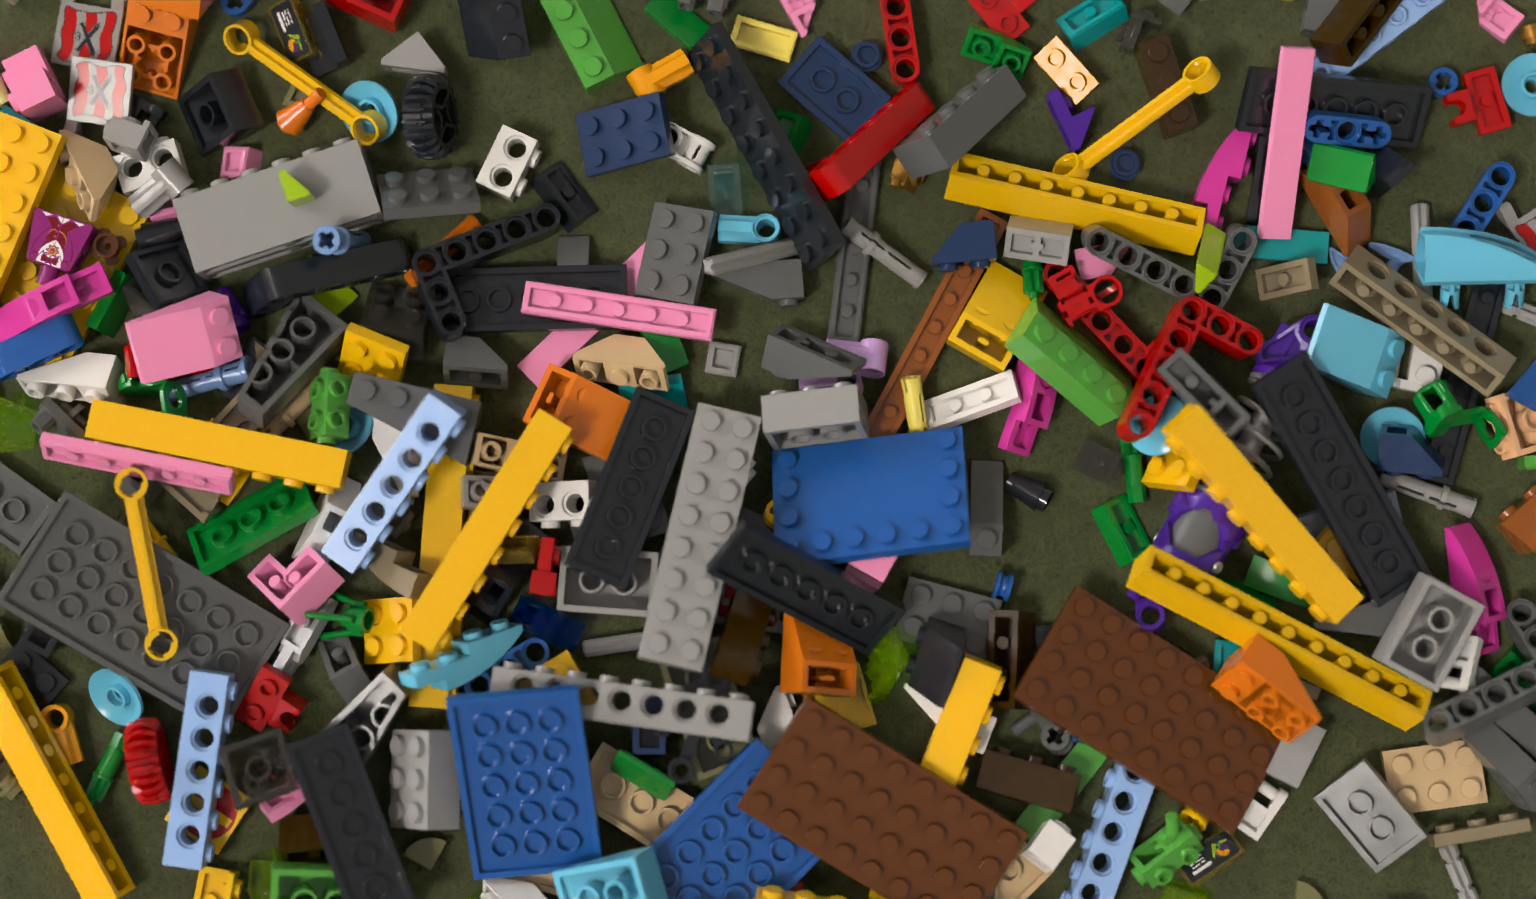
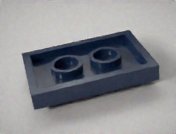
(833, 89)
(625, 134)

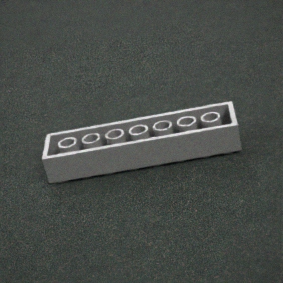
(700, 523)

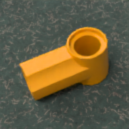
(661, 74)
(66, 734)

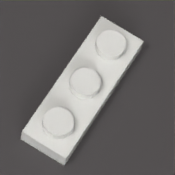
(973, 401)

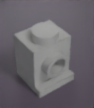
(130, 137)

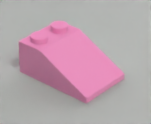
(184, 337)

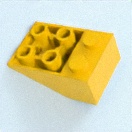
(991, 318)

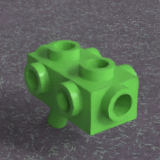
(329, 407)
(1166, 852)

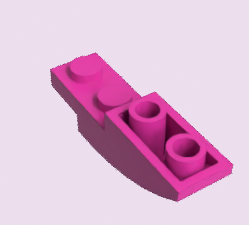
(1225, 166)
(54, 299)
(1030, 414)
(1475, 576)

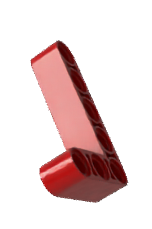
(900, 55)
(870, 142)
(1115, 330)
(1162, 350)

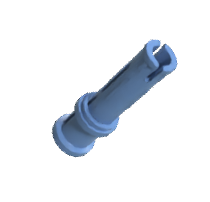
(340, 238)
(221, 377)

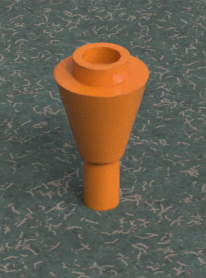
(295, 116)

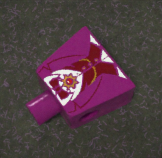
(58, 244)

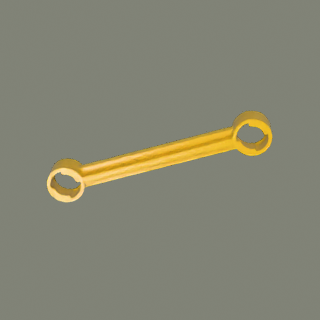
(1198, 77)
(304, 81)
(146, 564)

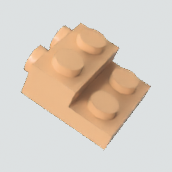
(1518, 422)

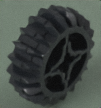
(429, 116)

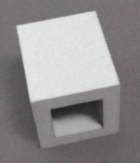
(1048, 845)

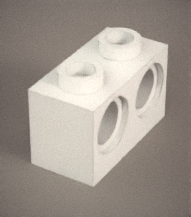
(162, 146)
(500, 161)
(565, 497)

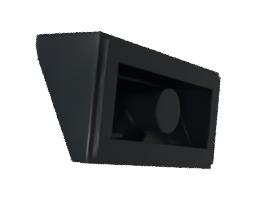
(561, 189)

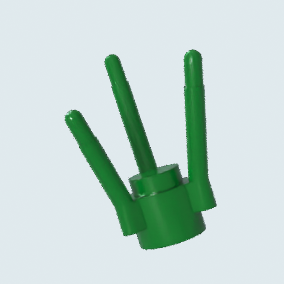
(357, 618)

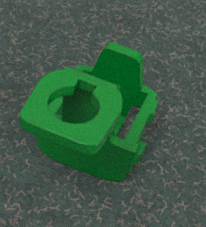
(133, 388)
(1452, 414)

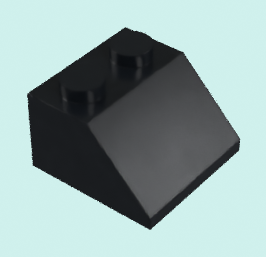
(495, 29)
(220, 110)
(936, 660)

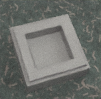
(722, 359)

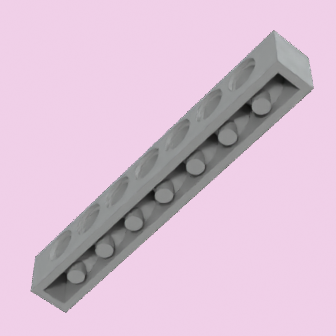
(736, 728)

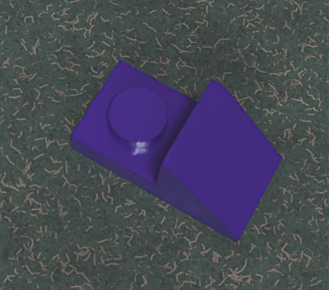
(1071, 127)

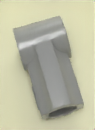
(164, 185)

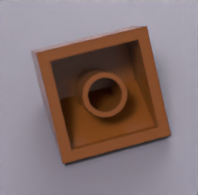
(1519, 523)

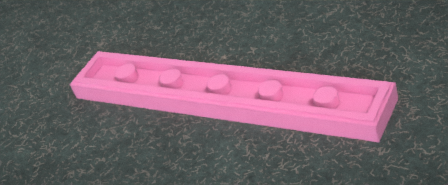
(1285, 142)
(618, 311)
(561, 345)
(155, 466)

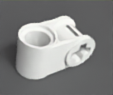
(686, 147)

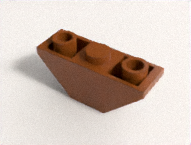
(1342, 211)

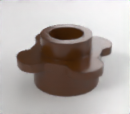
(105, 237)

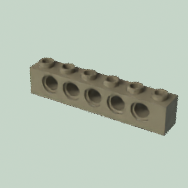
(1423, 320)

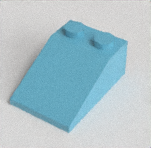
(1356, 351)
(616, 876)

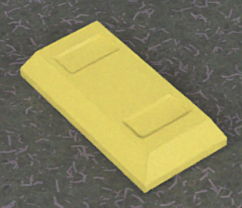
(763, 38)

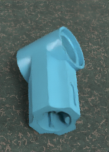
(745, 229)

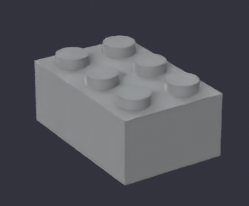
(814, 416)
(588, 595)
(1428, 631)
(423, 780)

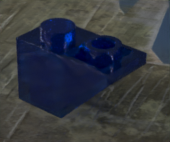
(548, 623)

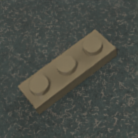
(1478, 829)

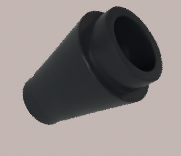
(158, 232)
(1030, 491)

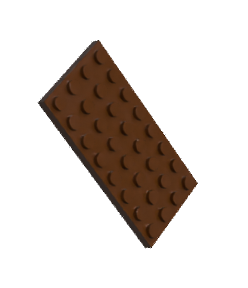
(1147, 709)
(878, 812)

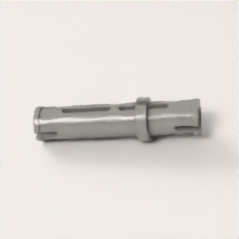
(872, 244)
(1439, 496)

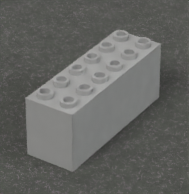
(252, 221)

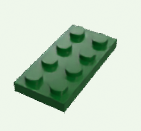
(250, 524)

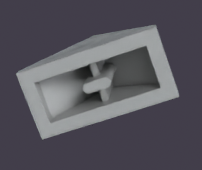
(414, 57)

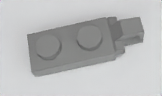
(299, 641)

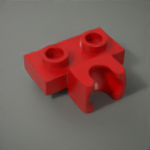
(1004, 15)
(1480, 102)
(545, 580)
(269, 701)

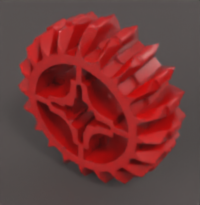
(148, 761)

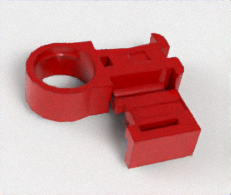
(1075, 300)

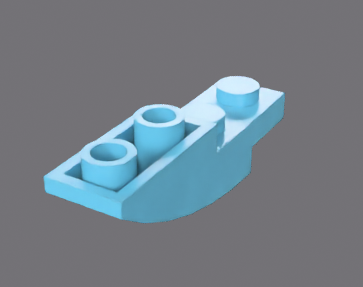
(470, 657)

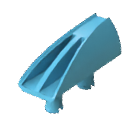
(1473, 258)

